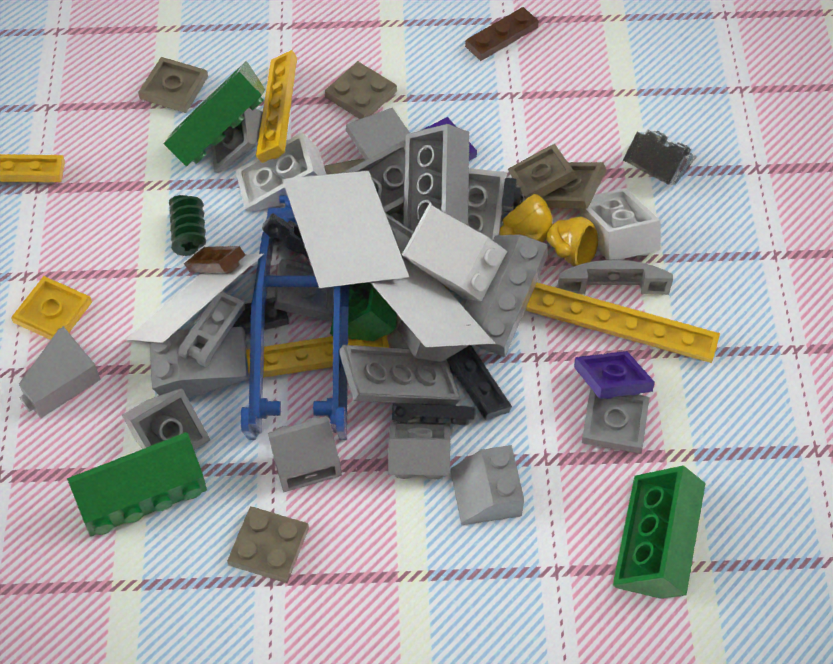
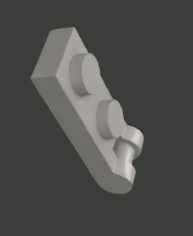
(212, 328)

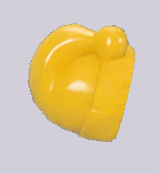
(529, 219)
(574, 240)

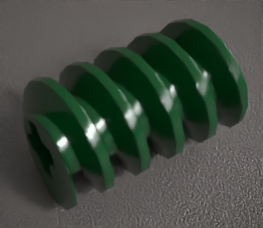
(187, 224)

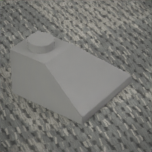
(237, 140)
(165, 418)

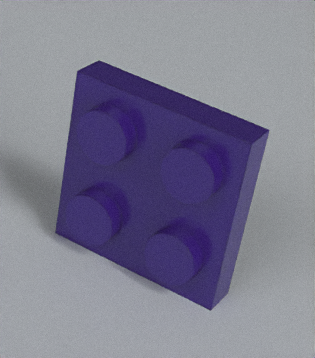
(613, 374)

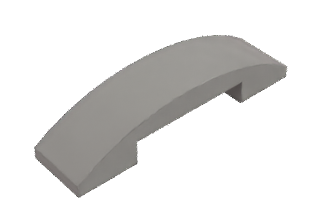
(616, 272)

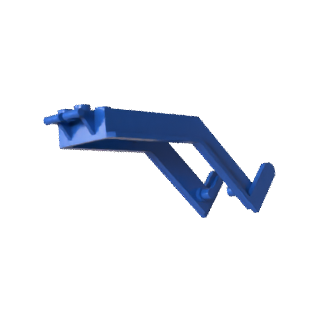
(260, 407)

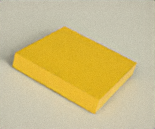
(51, 308)

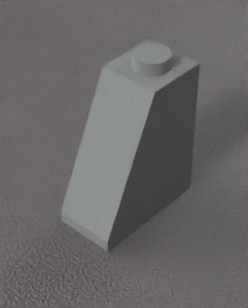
(57, 375)

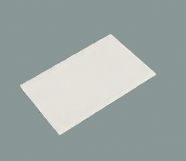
(344, 229)
(188, 303)
(430, 310)

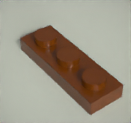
(501, 33)
(215, 259)

